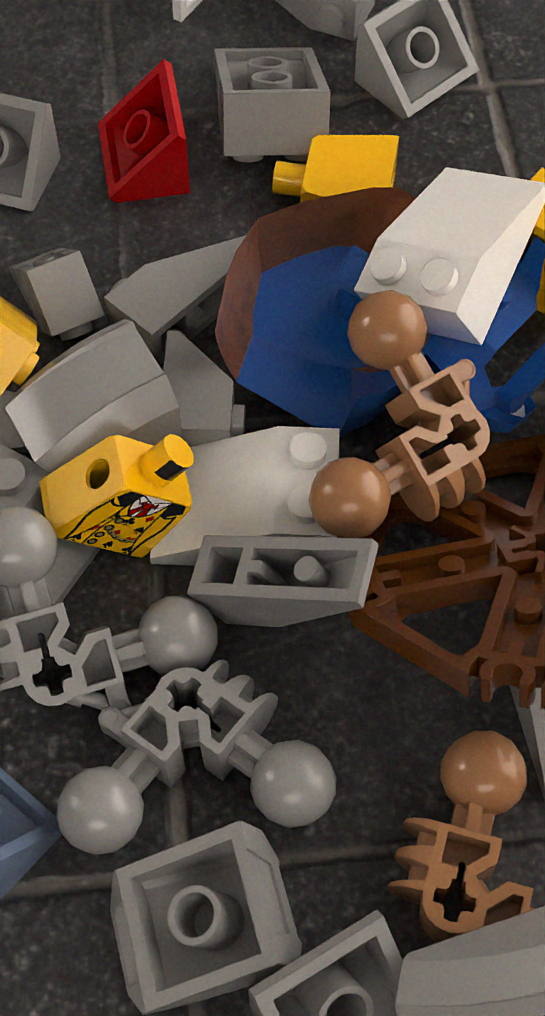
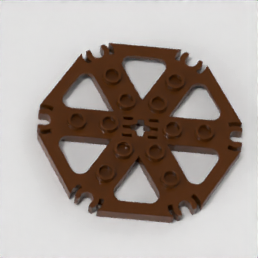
(492, 555)

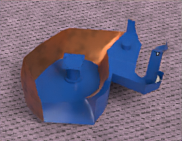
(292, 306)

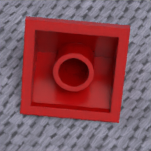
(146, 141)

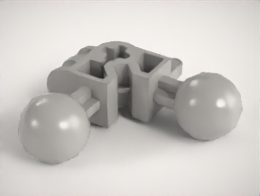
(169, 635)
(288, 779)

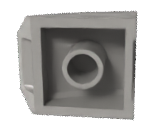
(92, 393)
(202, 919)
(479, 972)

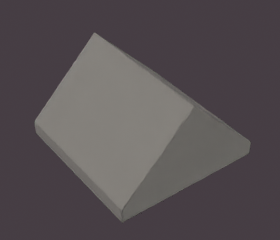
(412, 54)
(26, 150)
(341, 977)

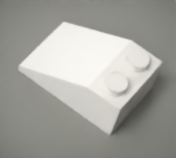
(456, 249)
(251, 489)

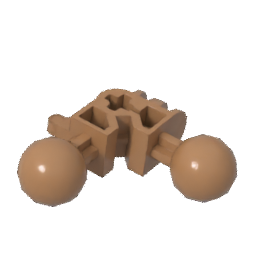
(355, 495)
(482, 779)

